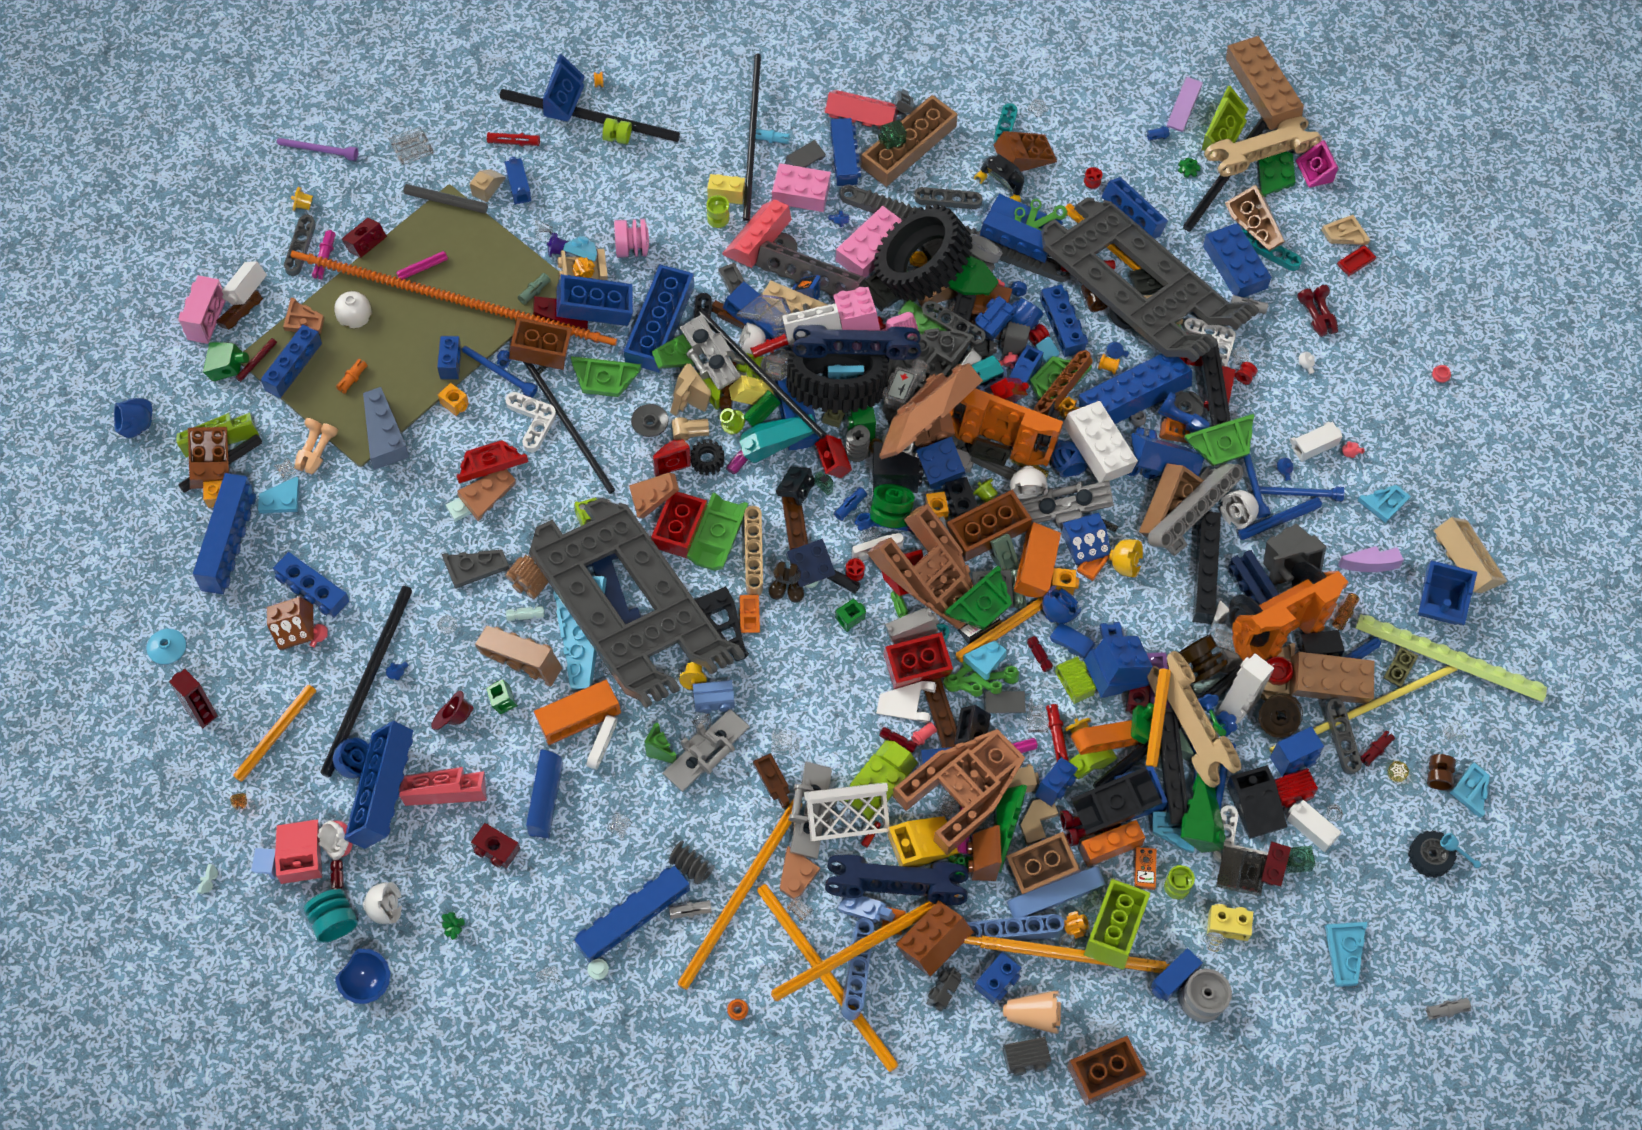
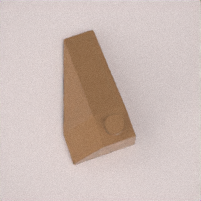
(1256, 217)

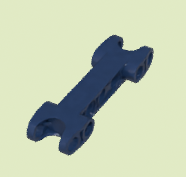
(822, 341)
(613, 589)
(933, 882)

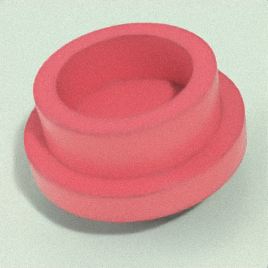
(1441, 373)

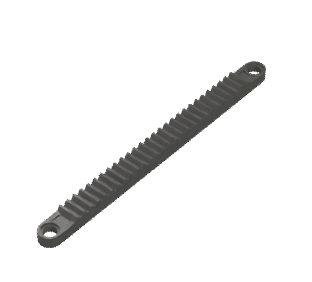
(873, 201)

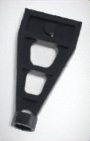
(718, 601)

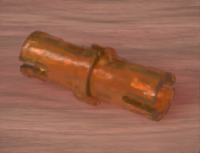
(1345, 611)

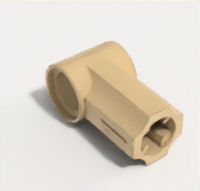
(685, 428)

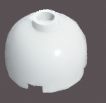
(352, 309)
(751, 337)
(1028, 483)
(1237, 505)
(382, 903)

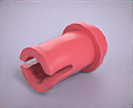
(923, 734)

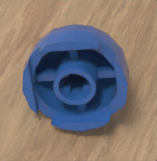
(1060, 606)
(350, 757)

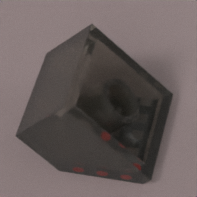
(1241, 871)

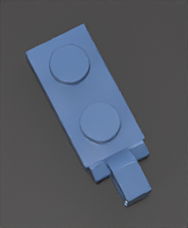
(866, 908)

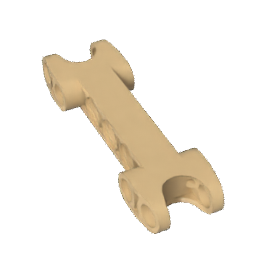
(1239, 155)
(1208, 746)

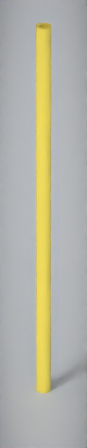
(1387, 698)

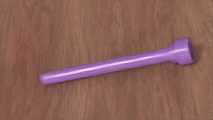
(350, 153)

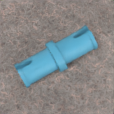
(772, 136)

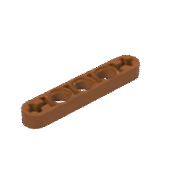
(1080, 362)

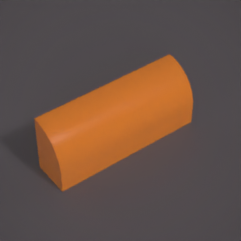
(1037, 561)
(577, 712)

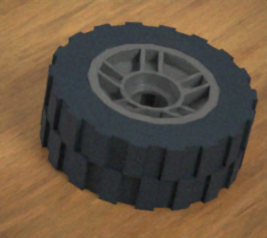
(1427, 864)

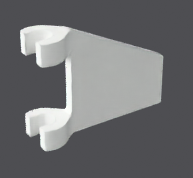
(904, 702)

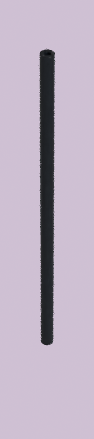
(752, 137)
(764, 377)
(569, 426)

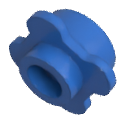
(864, 521)

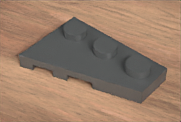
(473, 567)

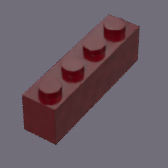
(193, 698)

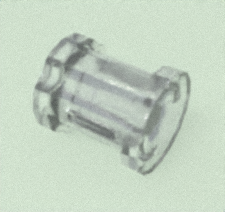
(800, 909)

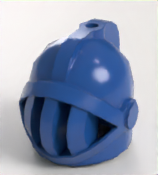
(1026, 313)
(132, 417)
(1068, 459)

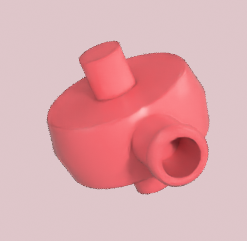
(1009, 360)
(1352, 449)
(320, 634)

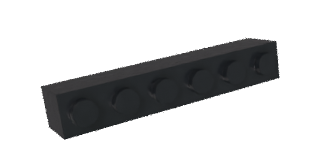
(1206, 568)

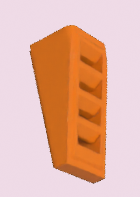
(1171, 435)

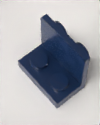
(812, 561)

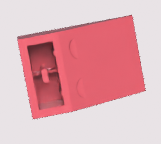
(298, 852)

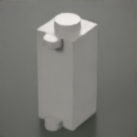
(912, 626)

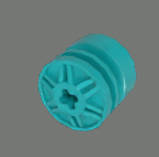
(330, 915)

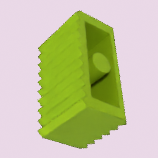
(1075, 679)

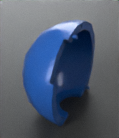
(364, 977)

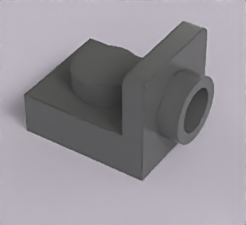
(986, 349)

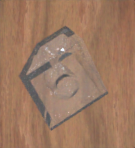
(766, 310)

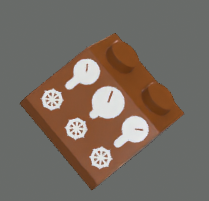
(291, 622)

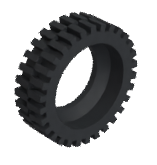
(908, 237)
(836, 393)

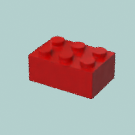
(678, 523)
(918, 660)

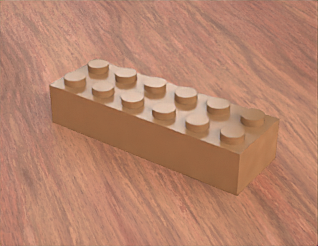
(1263, 81)
(924, 129)

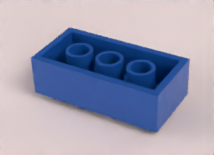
(1237, 261)
(594, 300)

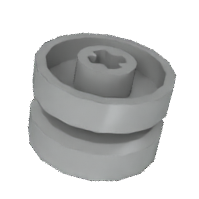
(985, 251)
(1205, 995)

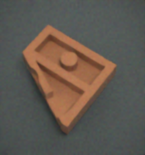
(302, 315)
(797, 874)

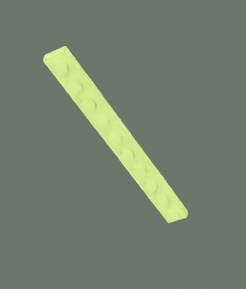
(1450, 657)

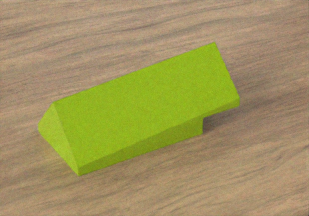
(1227, 120)
(237, 430)

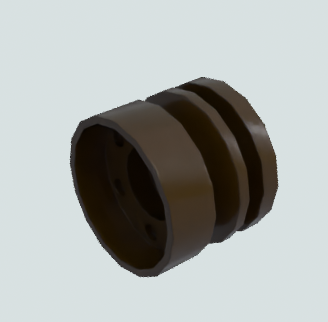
(1202, 659)
(1282, 726)

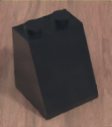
(898, 469)

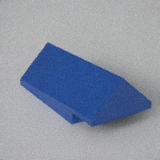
(562, 90)
(1155, 454)

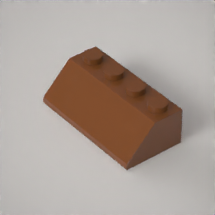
(987, 522)

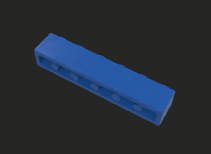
(632, 914)

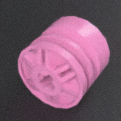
(631, 238)

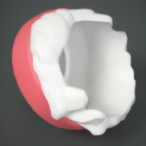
(332, 839)

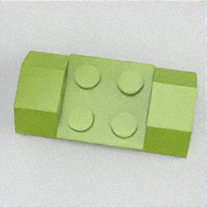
(888, 765)

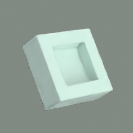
(457, 509)

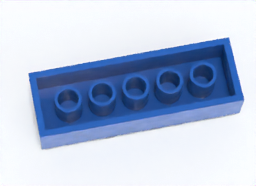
(659, 315)
(1139, 387)
(224, 534)
(379, 785)

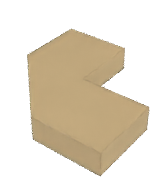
(1031, 825)

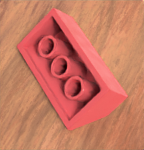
(860, 108)
(762, 227)

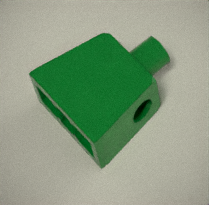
(223, 360)

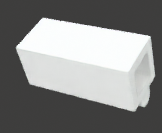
(243, 283)
(1316, 441)
(1313, 825)

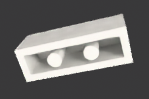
(825, 315)

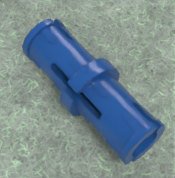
(850, 504)

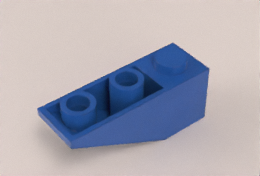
(1027, 364)

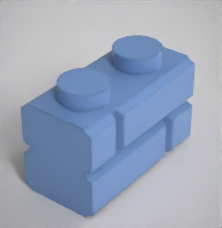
(713, 696)

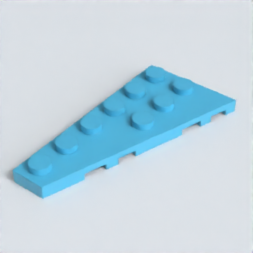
(577, 648)

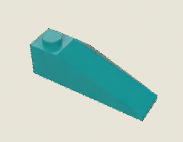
(773, 437)

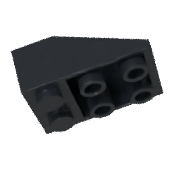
(1257, 801)

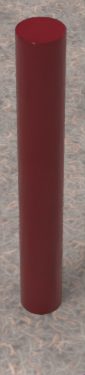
(256, 359)

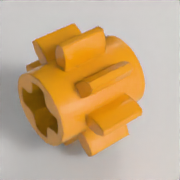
(583, 268)
(1067, 406)
(1076, 924)

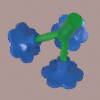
(1224, 722)

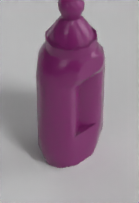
(736, 463)

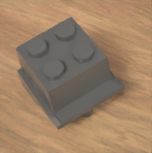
(1290, 548)

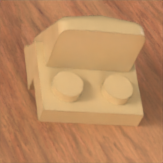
(691, 390)

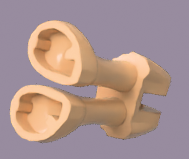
(305, 458)

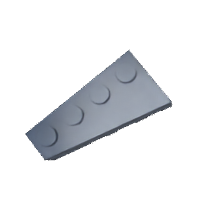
(384, 436)

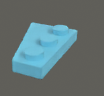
(1345, 951)

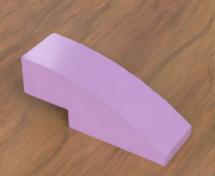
(1184, 104)
(1372, 560)

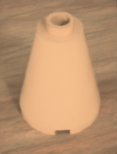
(1035, 1011)

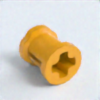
(1109, 364)

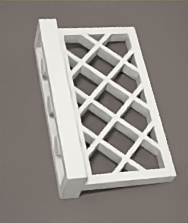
(842, 794)

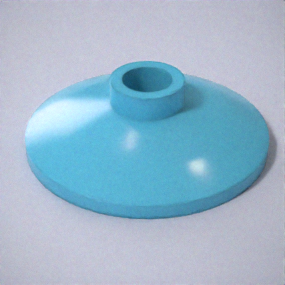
(169, 653)

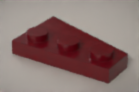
(547, 308)

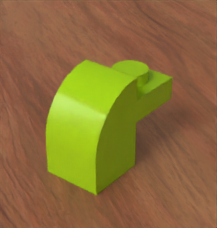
(1089, 762)

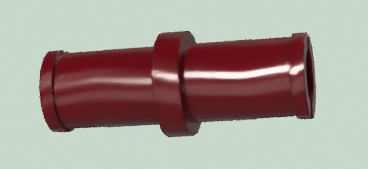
(1377, 748)

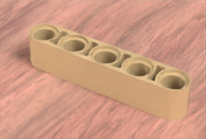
(753, 543)

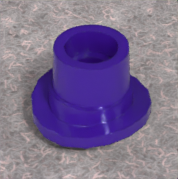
(555, 245)

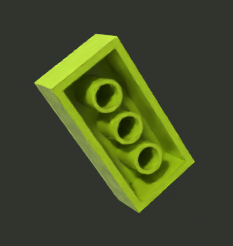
(1117, 924)

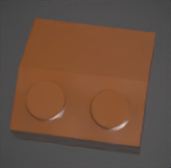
(985, 854)

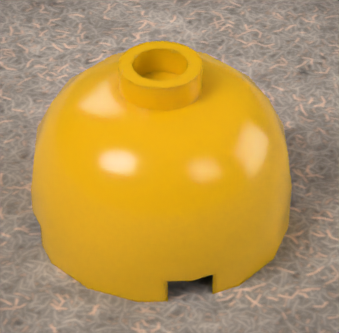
(1126, 557)

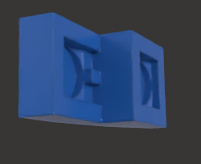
(1073, 640)

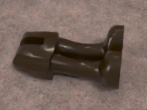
(783, 577)

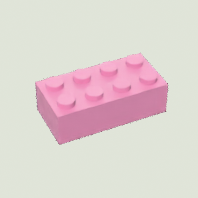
(859, 250)

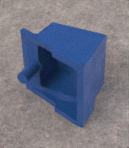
(1446, 593)
(1118, 665)

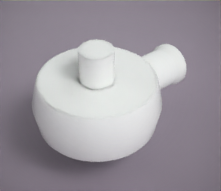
(1307, 361)

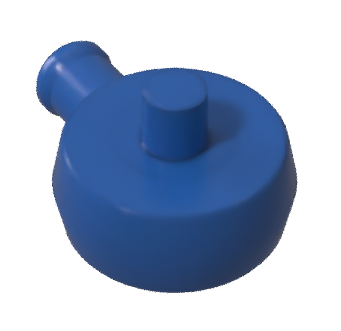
(840, 218)
(1018, 288)
(1116, 350)
(1285, 467)
(395, 671)

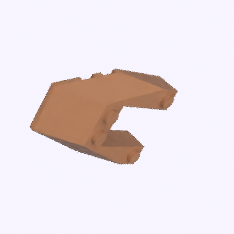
(927, 405)
(939, 576)
(973, 775)

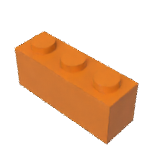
(1111, 843)

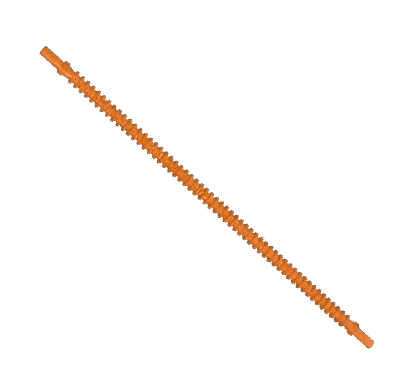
(311, 259)

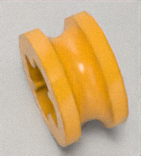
(598, 79)

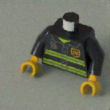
(1004, 172)

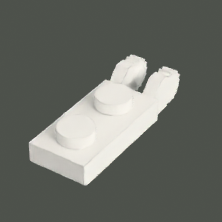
(861, 551)

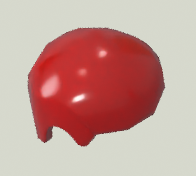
(1282, 671)

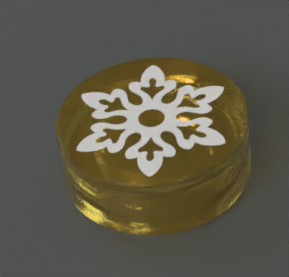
(1398, 771)

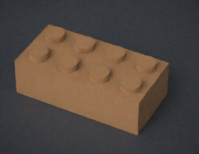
(1332, 677)

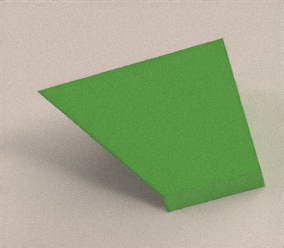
(658, 746)

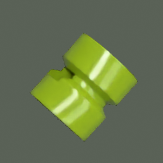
(617, 131)
(717, 211)
(1179, 882)

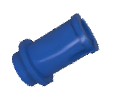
(1154, 134)
(503, 359)

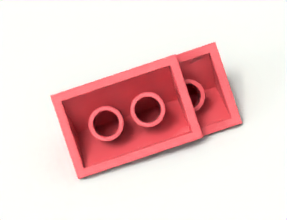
(443, 787)

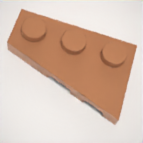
(652, 493)

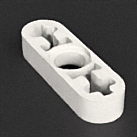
(601, 742)

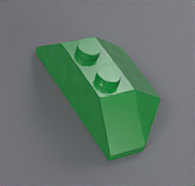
(974, 279)

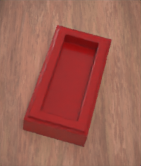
(1356, 260)

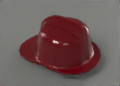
(453, 712)

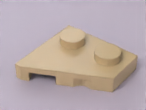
(1345, 232)

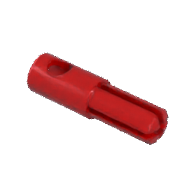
(869, 837)

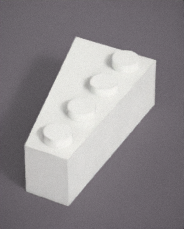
(1247, 687)

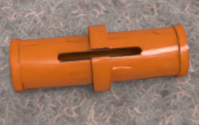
(351, 376)

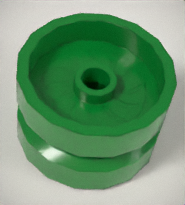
(891, 505)

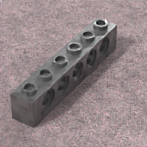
(802, 262)

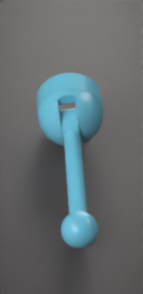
(1451, 843)

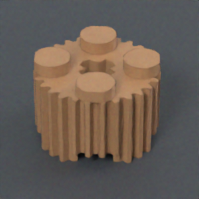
(526, 577)

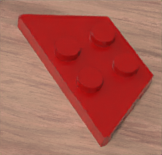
(488, 460)

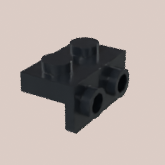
(796, 484)

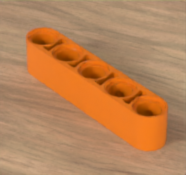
(1104, 737)

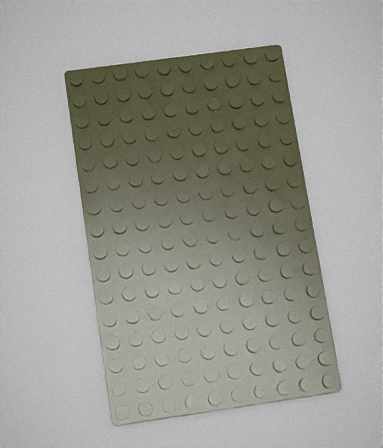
(406, 327)

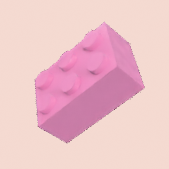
(801, 187)
(202, 309)
(857, 310)

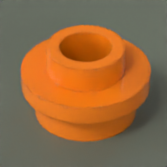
(737, 1003)

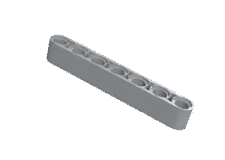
(1195, 505)

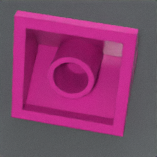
(1318, 165)

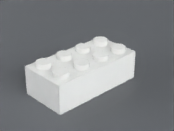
(1100, 442)

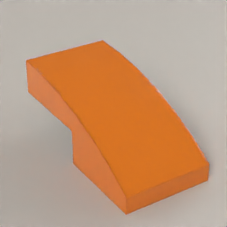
(749, 614)

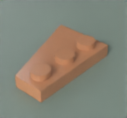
(485, 492)

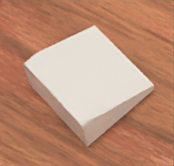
(1221, 613)

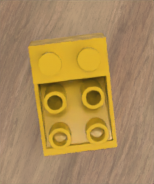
(914, 842)

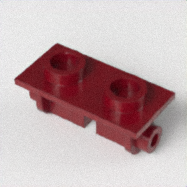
(1276, 864)

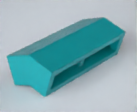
(988, 368)

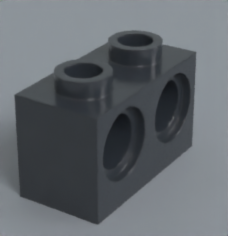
(963, 499)
(971, 724)

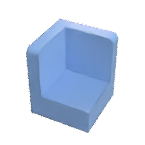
(264, 862)

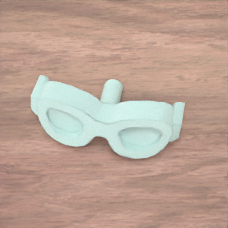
(206, 884)

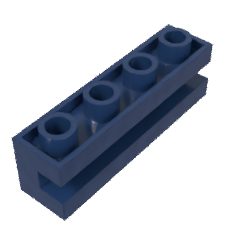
(1252, 577)

